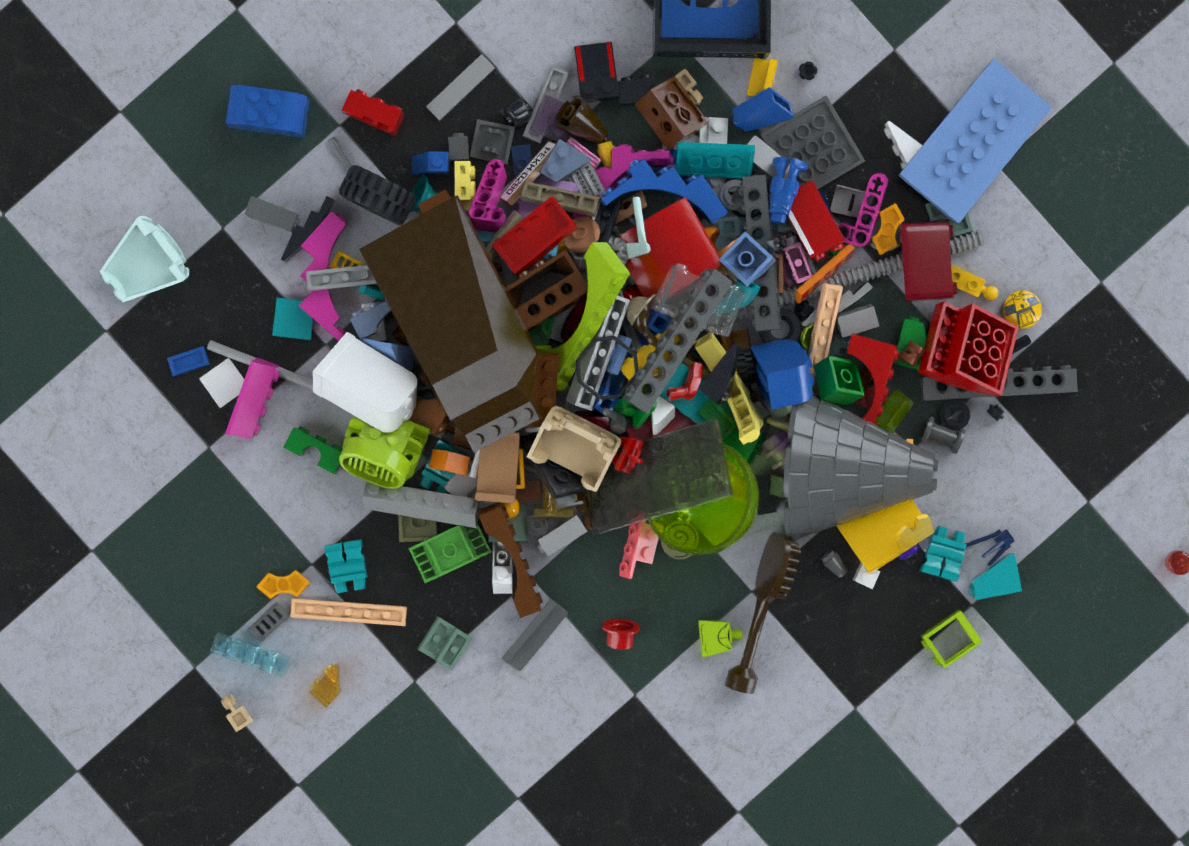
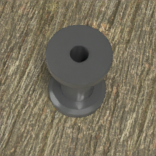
(942, 434)

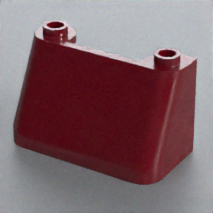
(927, 261)

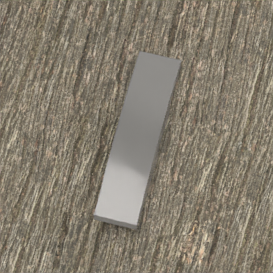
(845, 301)

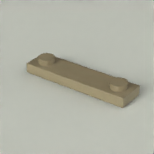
(568, 200)

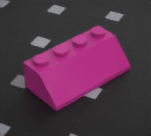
(253, 398)

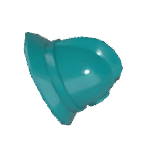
(422, 192)

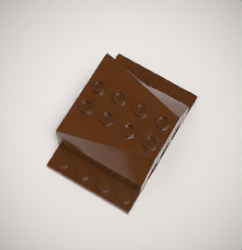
(547, 290)

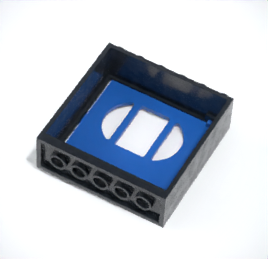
(712, 30)

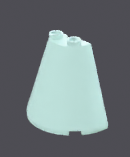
(144, 261)

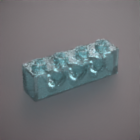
(250, 654)

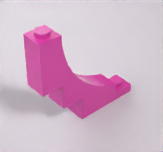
(320, 247)

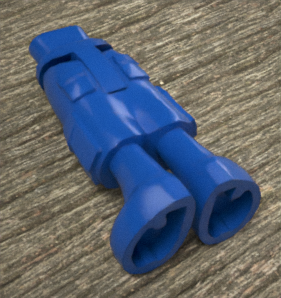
(783, 190)

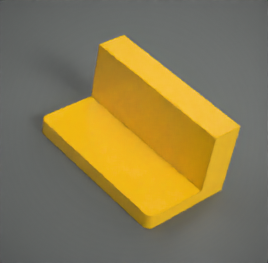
(761, 76)

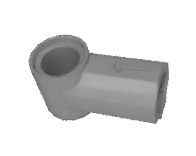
(578, 259)

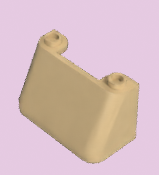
(575, 446)

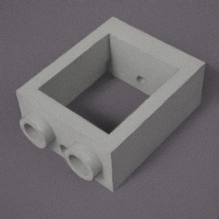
(561, 536)

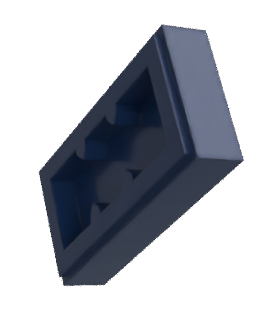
(521, 157)

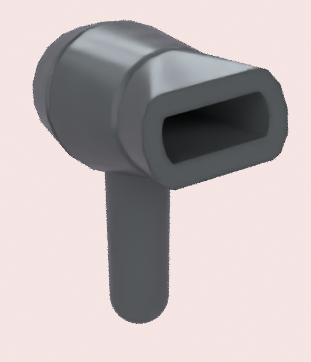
(617, 421)

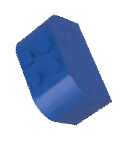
(267, 111)
(783, 373)

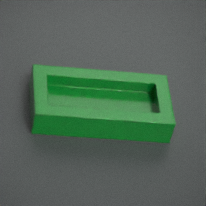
(711, 411)

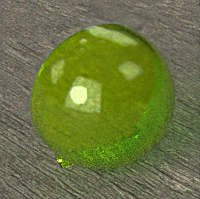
(718, 523)

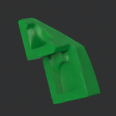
(542, 333)

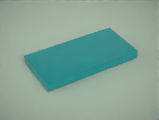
(714, 159)
(689, 407)

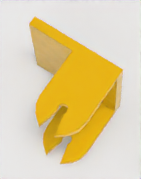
(886, 534)

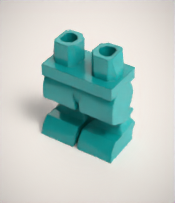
(440, 477)
(942, 548)
(346, 570)

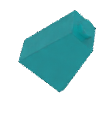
(997, 579)

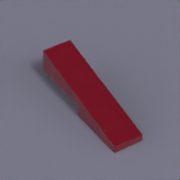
(646, 432)

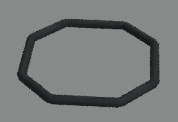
(587, 349)

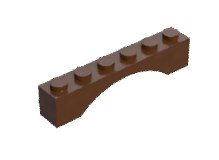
(496, 525)

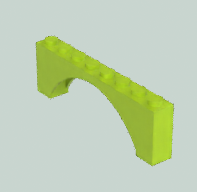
(605, 282)

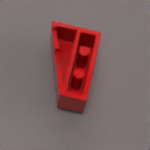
(373, 111)

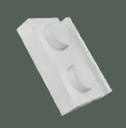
(714, 131)

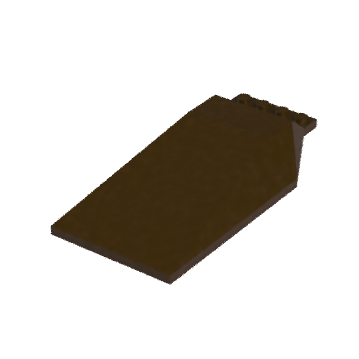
(458, 322)

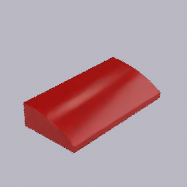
(535, 236)

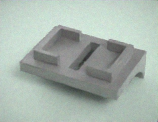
(842, 200)

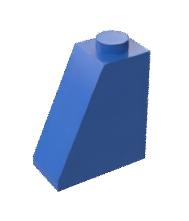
(762, 110)
(431, 164)

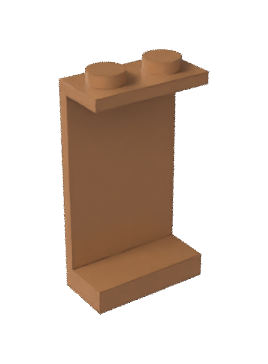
(498, 470)

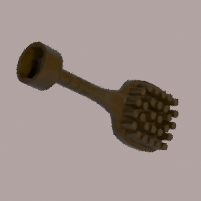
(769, 585)

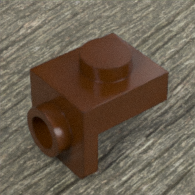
(739, 337)

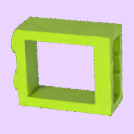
(967, 628)

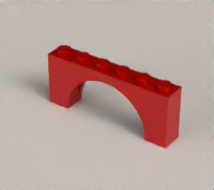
(878, 358)

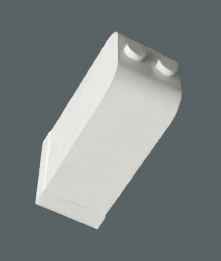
(366, 384)

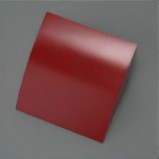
(673, 238)
(968, 348)

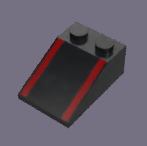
(596, 72)

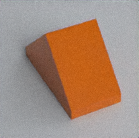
(449, 462)

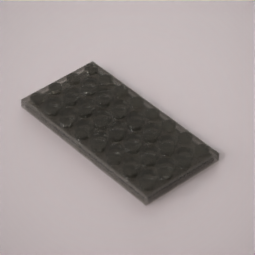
(676, 474)

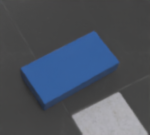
(188, 361)

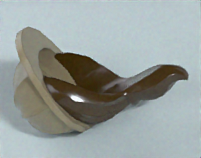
(638, 316)

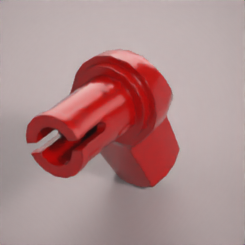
(690, 386)

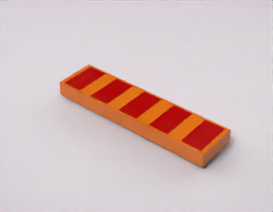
(824, 273)

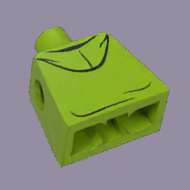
(717, 637)

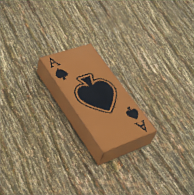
(627, 207)

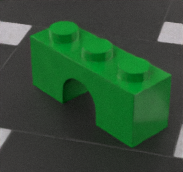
(300, 440)

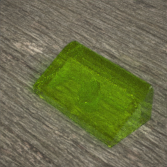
(894, 411)

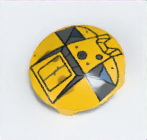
(1022, 309)

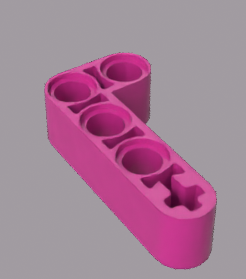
(869, 209)
(483, 210)

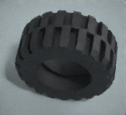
(377, 194)

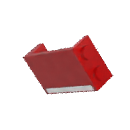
(814, 223)

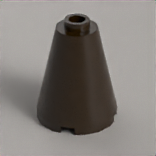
(580, 120)

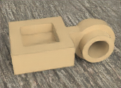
(688, 83)
(238, 717)

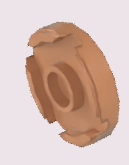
(581, 239)

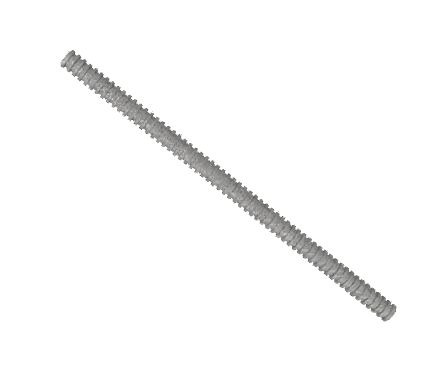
(865, 273)

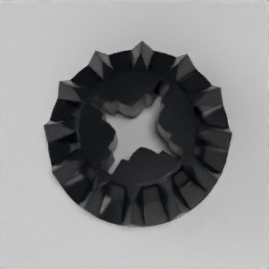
(963, 417)

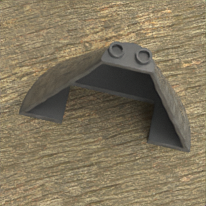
(846, 468)

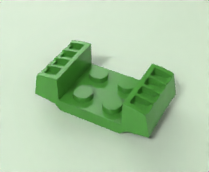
(449, 551)

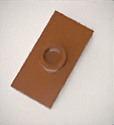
(530, 492)

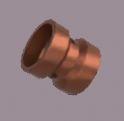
(911, 353)

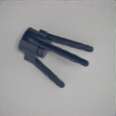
(1003, 540)

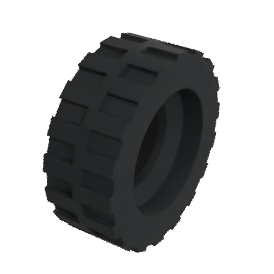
(794, 326)

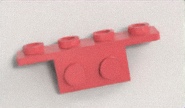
(639, 547)

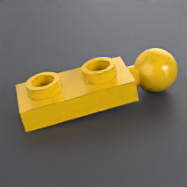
(972, 284)

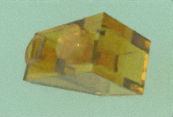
(328, 687)

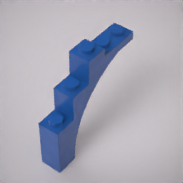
(668, 180)

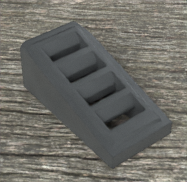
(258, 622)

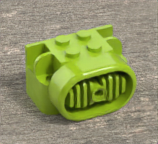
(383, 456)

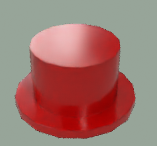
(620, 632)

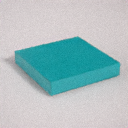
(292, 320)

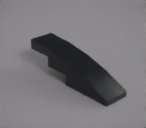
(301, 234)

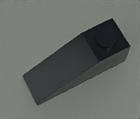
(721, 379)

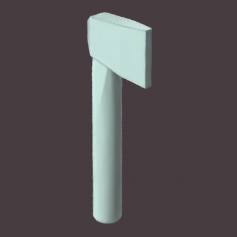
(642, 247)

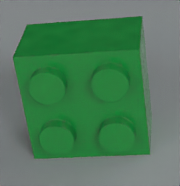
(838, 380)

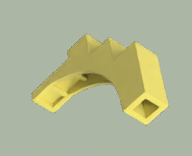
(745, 412)

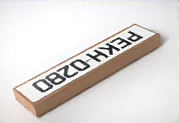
(529, 174)

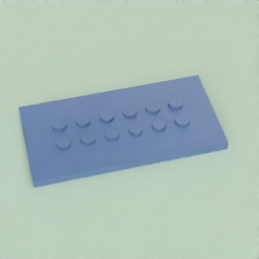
(975, 141)

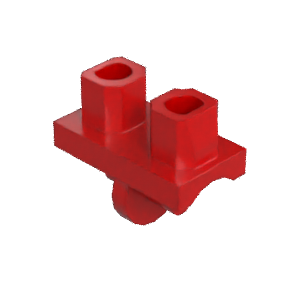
(629, 455)

